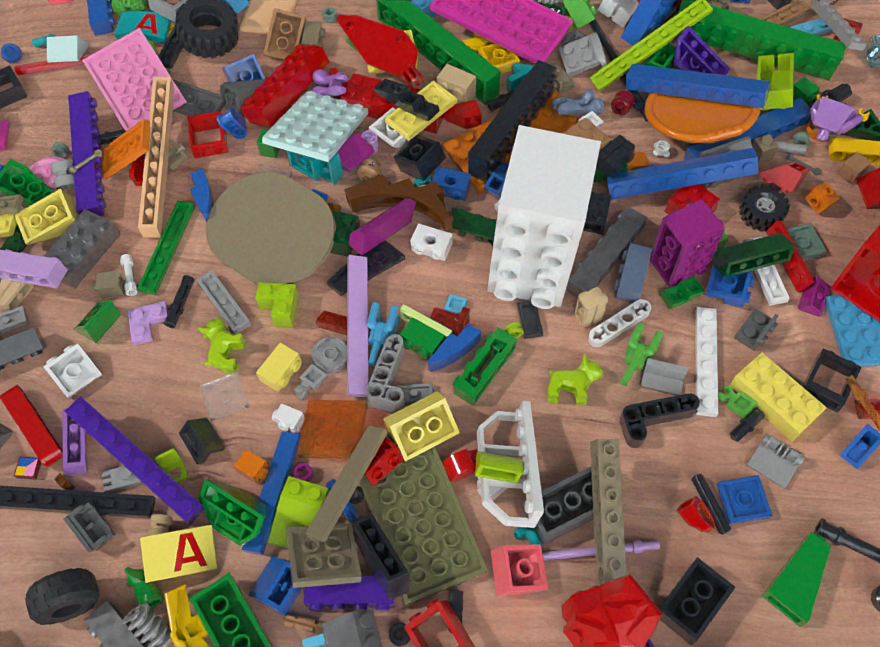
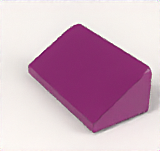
(814, 297)

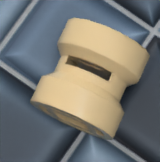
(160, 524)

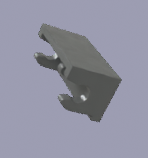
(89, 527)

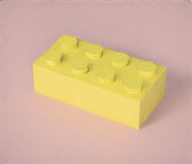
(778, 396)

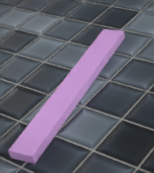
(357, 326)

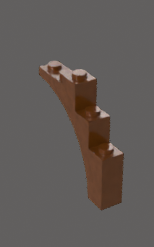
(381, 193)

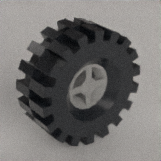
(763, 207)

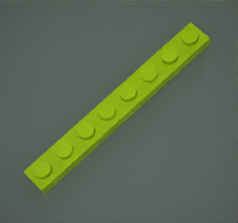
(651, 44)

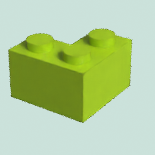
(281, 300)

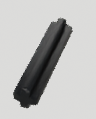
(710, 501)

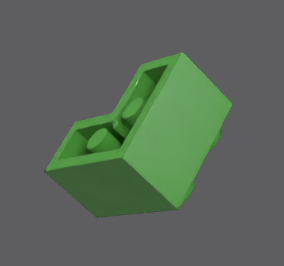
(581, 11)

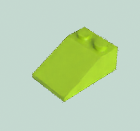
(296, 508)

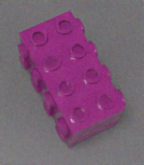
(686, 242)

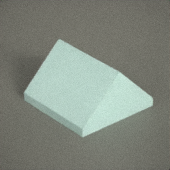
(65, 48)

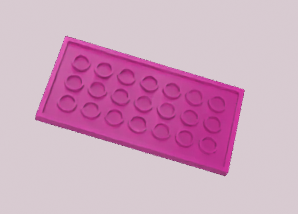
(513, 24)

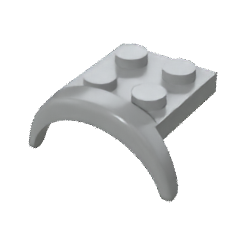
(583, 54)

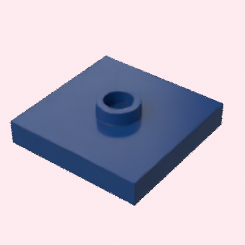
(744, 499)

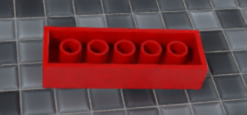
(284, 85)
(361, 91)

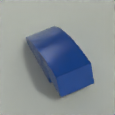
(202, 192)
(454, 348)

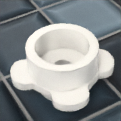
(662, 148)

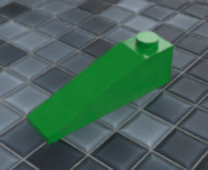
(19, 180)

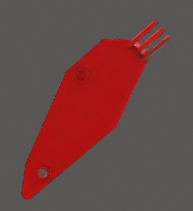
(383, 47)

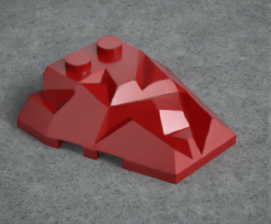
(610, 615)

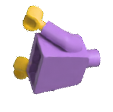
(834, 117)

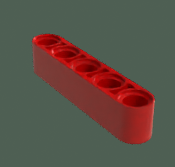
(32, 426)

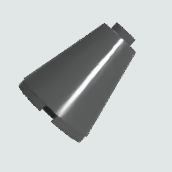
(238, 91)

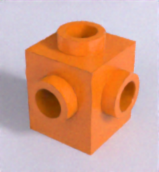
(821, 197)

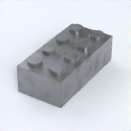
(83, 245)

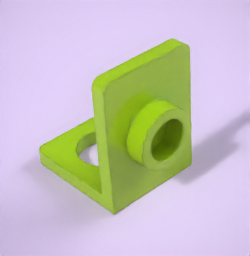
(171, 460)

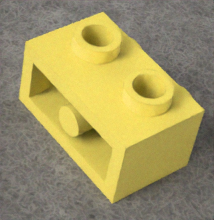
(279, 367)

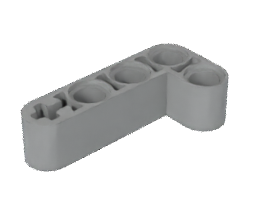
(388, 371)

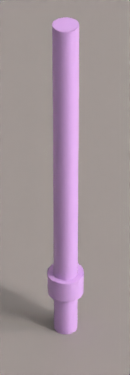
(635, 546)

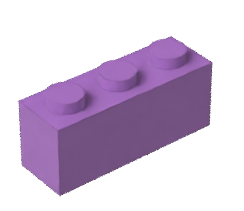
(74, 447)

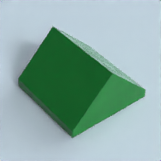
(98, 320)

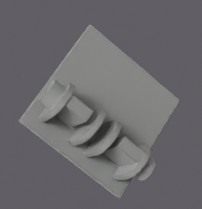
(775, 460)

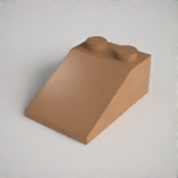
(284, 33)

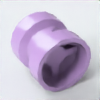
(371, 139)

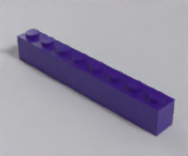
(85, 142)
(135, 460)

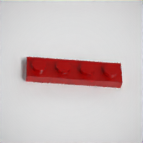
(796, 266)

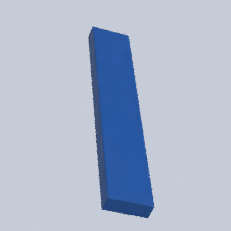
(273, 487)

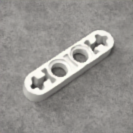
(621, 325)

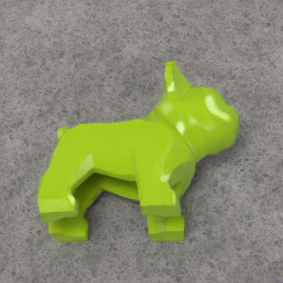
(221, 345)
(574, 381)

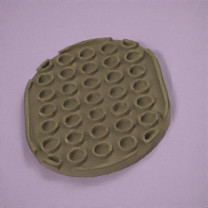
(271, 229)

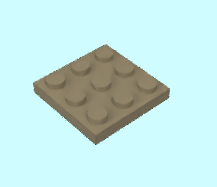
(320, 562)

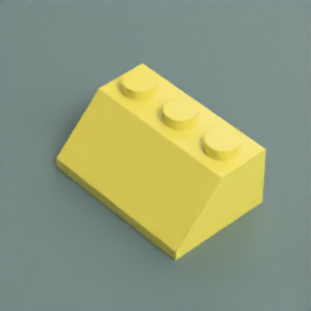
(421, 425)

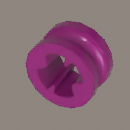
(300, 467)

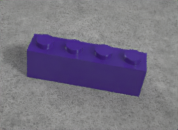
(349, 595)

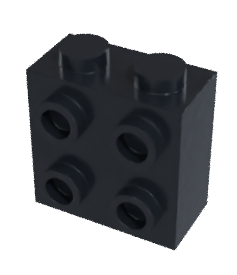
(597, 213)

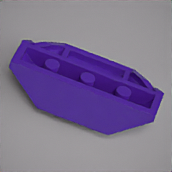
(696, 55)

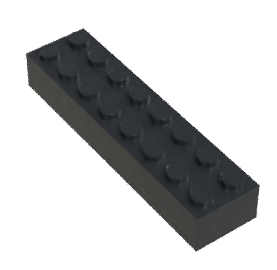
(519, 109)

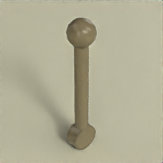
(98, 153)

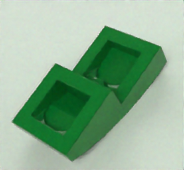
(682, 293)

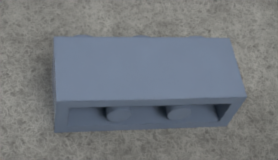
(632, 272)

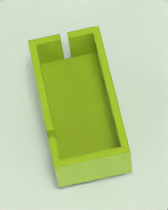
(781, 81)

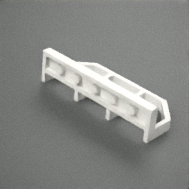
(527, 449)

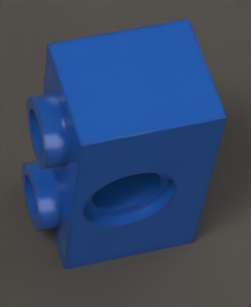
(455, 183)

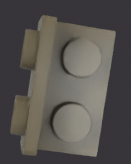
(563, 80)

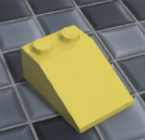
(47, 217)

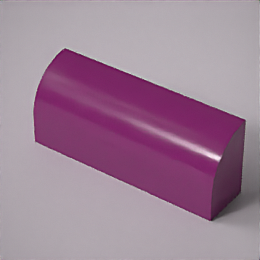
(382, 226)

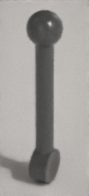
(816, 171)

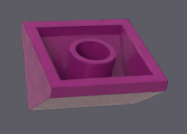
(354, 152)

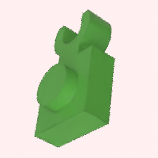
(738, 403)

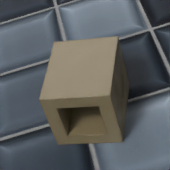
(765, 148)
(109, 284)

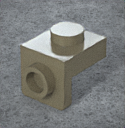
(176, 155)

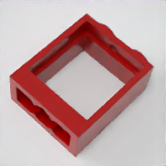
(196, 124)
(448, 615)

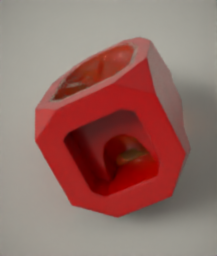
(696, 514)

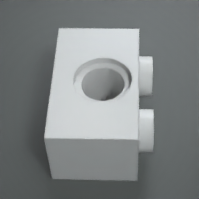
(425, 235)

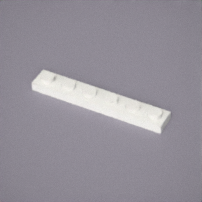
(706, 361)

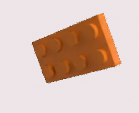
(126, 148)

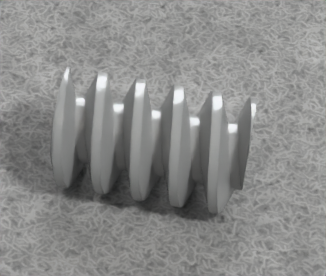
(149, 626)

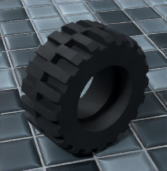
(207, 42)

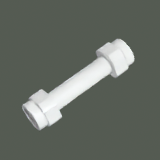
(130, 286)

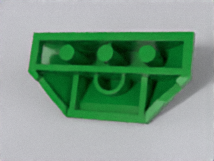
(232, 511)

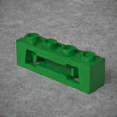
(496, 341)

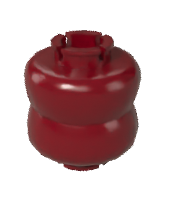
(622, 102)

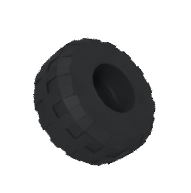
(62, 596)

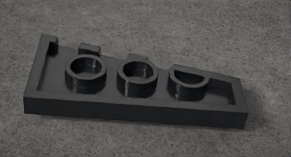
(378, 260)

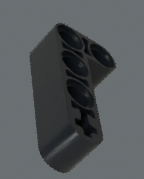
(661, 415)

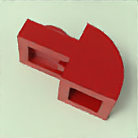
(460, 464)

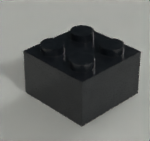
(420, 157)

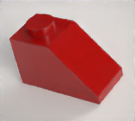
(464, 114)

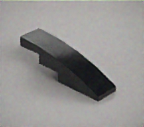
(406, 100)

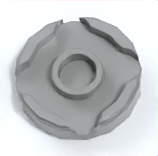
(330, 355)

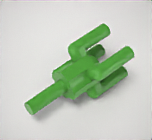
(638, 352)

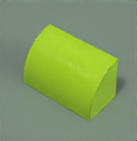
(498, 467)

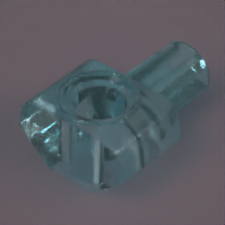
(873, 54)

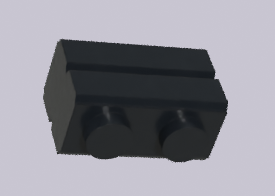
(615, 155)

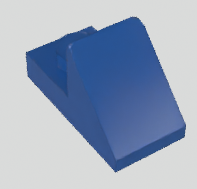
(861, 446)

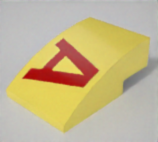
(178, 553)

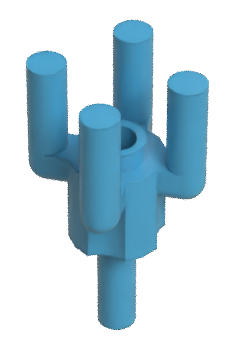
(380, 330)

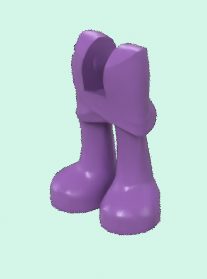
(334, 82)

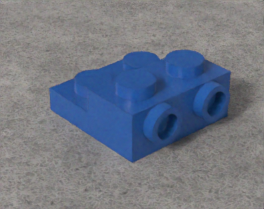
(732, 289)

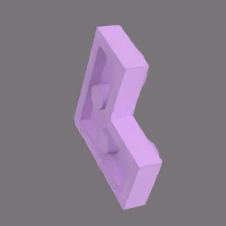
(142, 318)

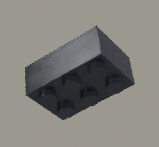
(695, 601)

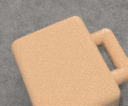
(260, 12)

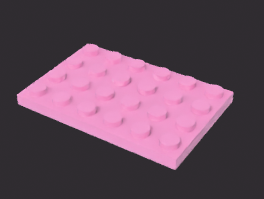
(126, 77)

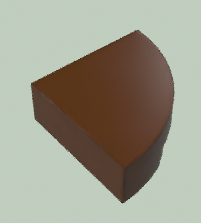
(63, 482)

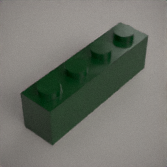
(473, 224)
(753, 255)

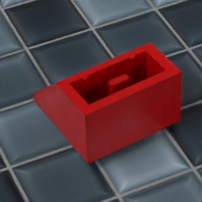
(786, 176)

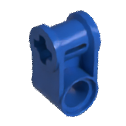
(233, 123)

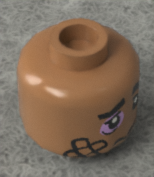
(369, 169)

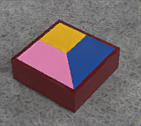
(27, 468)

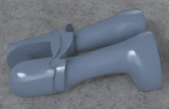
(572, 107)

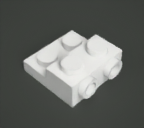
(72, 370)

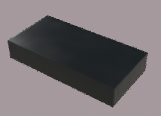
(529, 320)

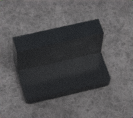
(200, 439)

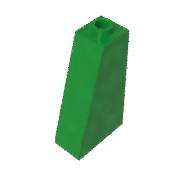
(799, 580)

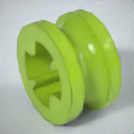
(514, 329)

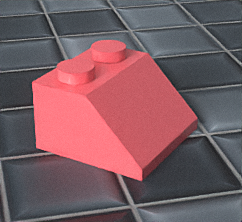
(518, 569)

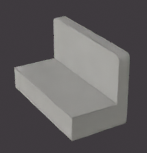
(663, 377)

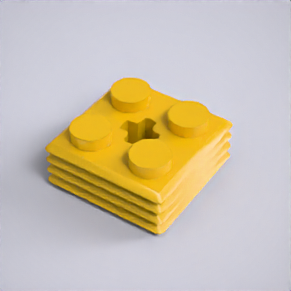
(499, 57)

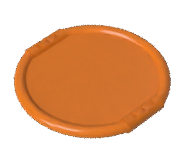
(698, 119)

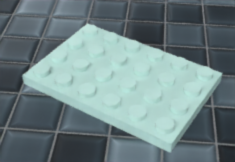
(316, 126)

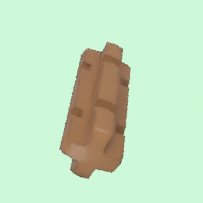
(303, 623)

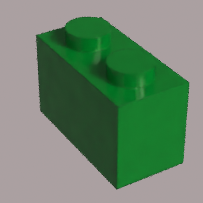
(421, 338)

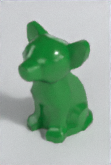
(143, 591)

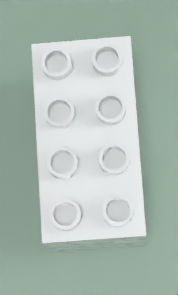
(541, 215)

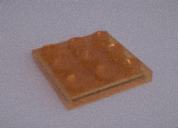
(332, 428)

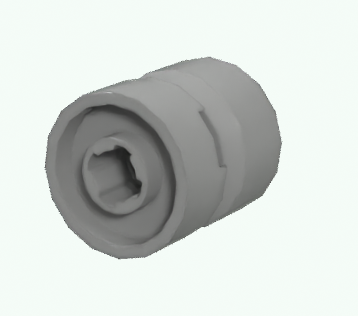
(64, 178)

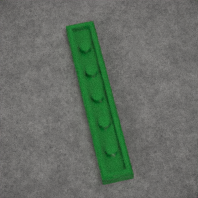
(166, 248)

